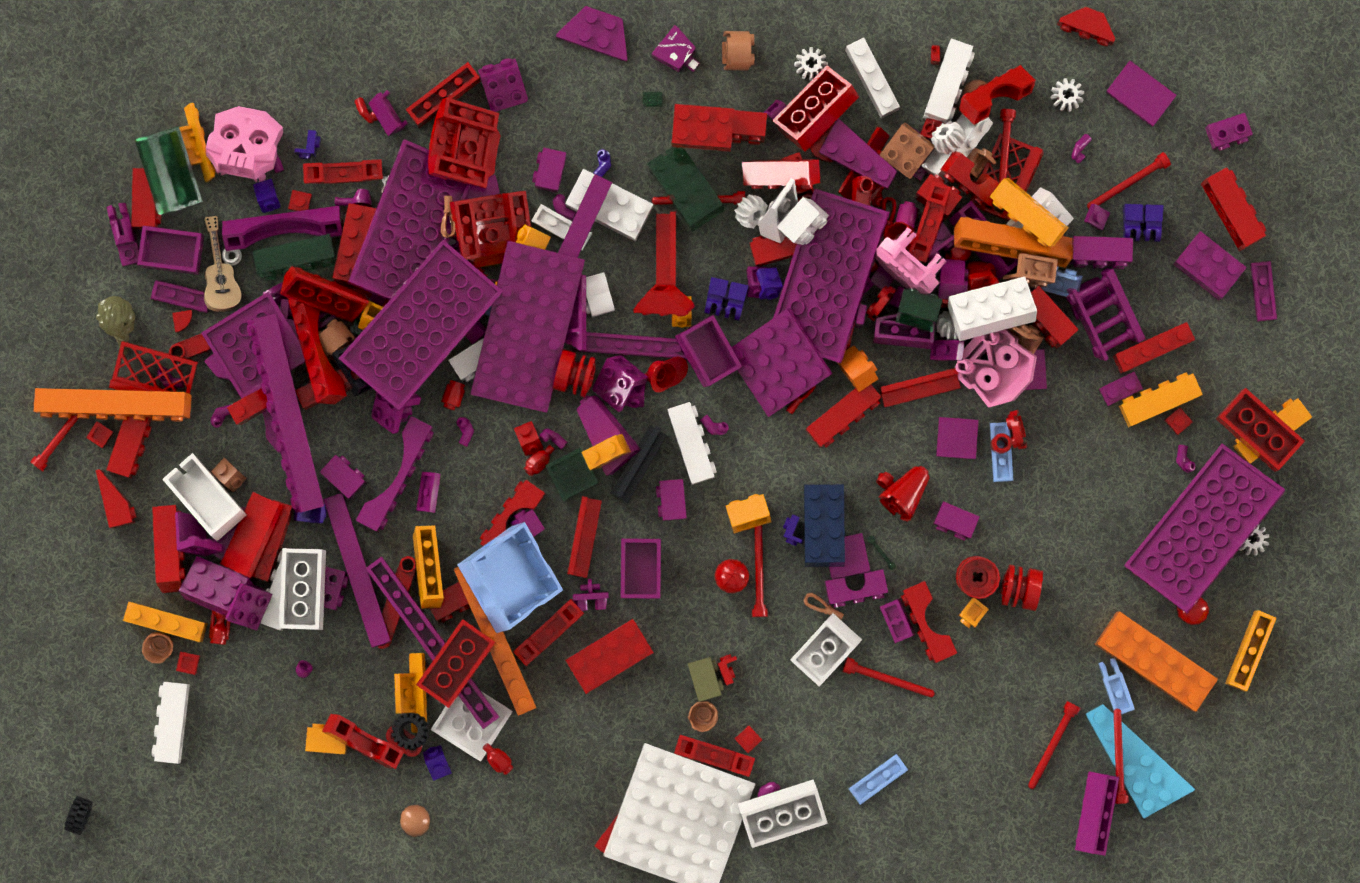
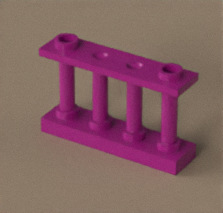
(1125, 314)

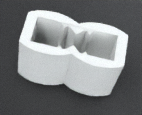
(598, 295)

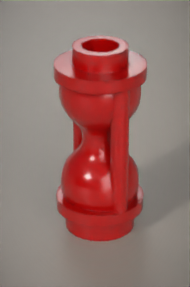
(219, 632)

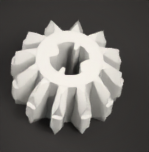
(803, 60)
(1071, 101)
(948, 137)
(750, 211)
(946, 327)
(1256, 545)

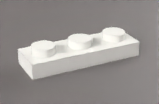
(554, 222)

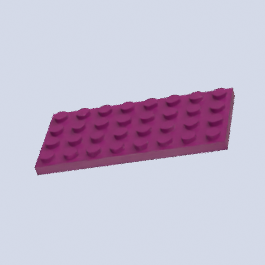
(404, 223)
(832, 272)
(420, 325)
(527, 326)
(1204, 528)

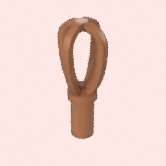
(447, 199)
(828, 609)

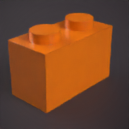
(858, 369)

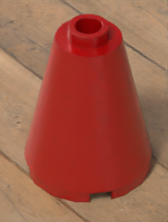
(905, 493)

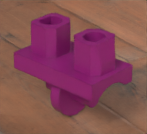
(600, 597)

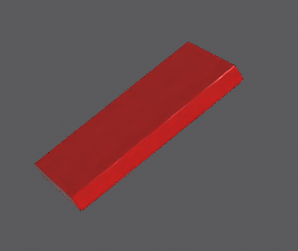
(251, 535)

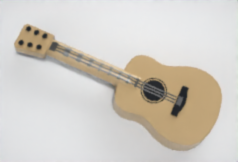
(221, 290)

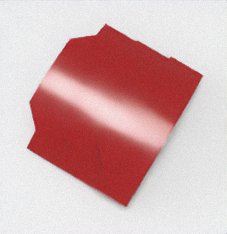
(463, 143)
(488, 224)

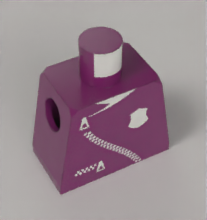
(676, 51)

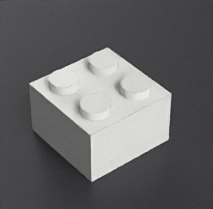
(803, 221)

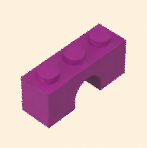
(839, 593)

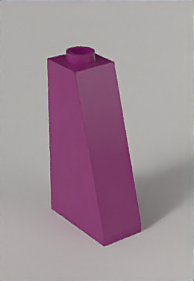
(602, 425)

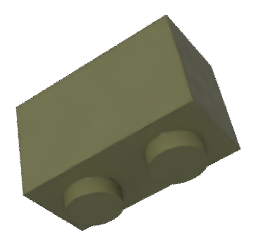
(705, 679)

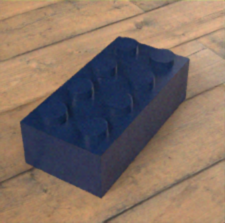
(824, 525)

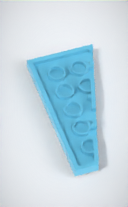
(1146, 774)

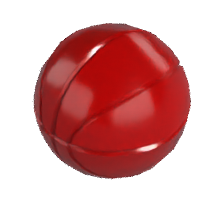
(731, 576)

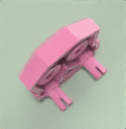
(241, 154)
(905, 267)
(1007, 377)

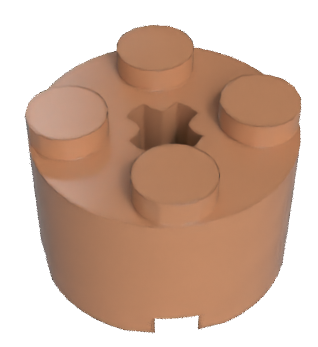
(737, 50)
(335, 338)

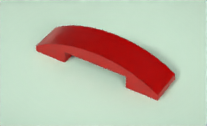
(342, 172)
(930, 221)
(548, 632)
(714, 755)

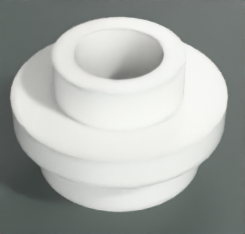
(225, 256)

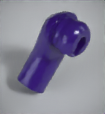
(604, 162)

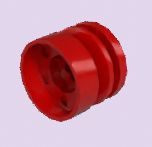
(574, 373)
(989, 577)
(1022, 587)

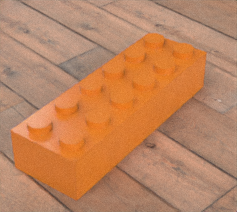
(1156, 661)

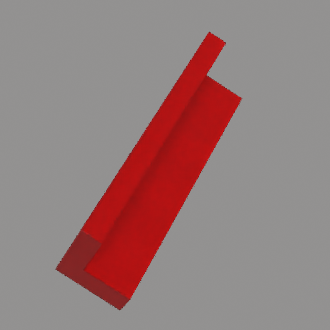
(666, 248)
(919, 387)
(584, 537)

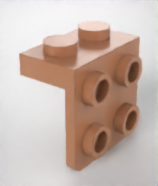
(1028, 336)

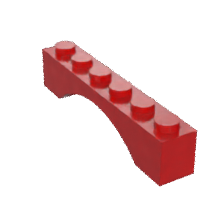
(325, 381)

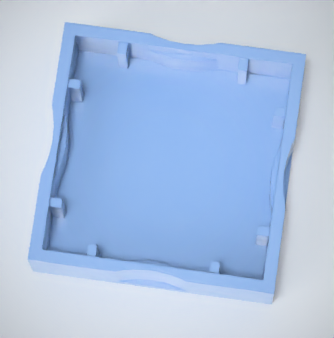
(510, 577)

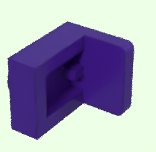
(313, 142)
(266, 196)
(769, 282)
(312, 516)
(790, 525)
(436, 762)

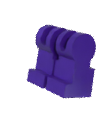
(1137, 213)
(735, 295)

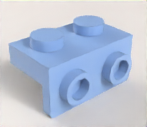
(1063, 281)

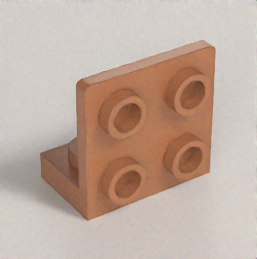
(907, 150)
(1036, 270)

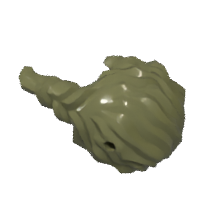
(116, 318)

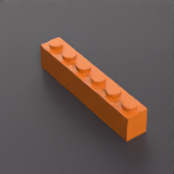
(1007, 241)

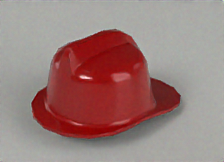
(667, 373)

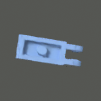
(1116, 688)

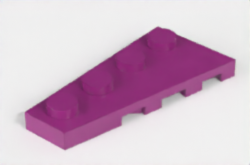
(853, 153)

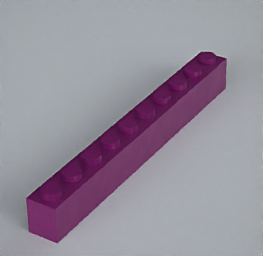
(285, 413)
(427, 635)

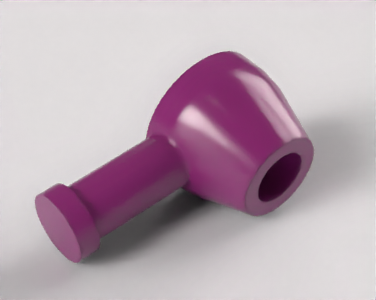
(361, 197)

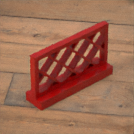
(1025, 177)
(127, 384)

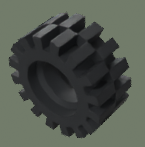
(398, 731)
(78, 815)

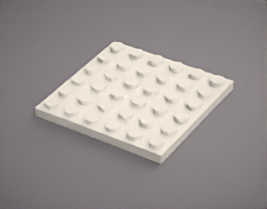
(678, 818)

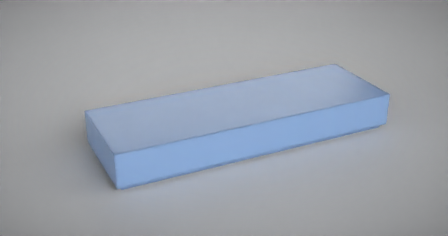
(1001, 463)
(878, 779)

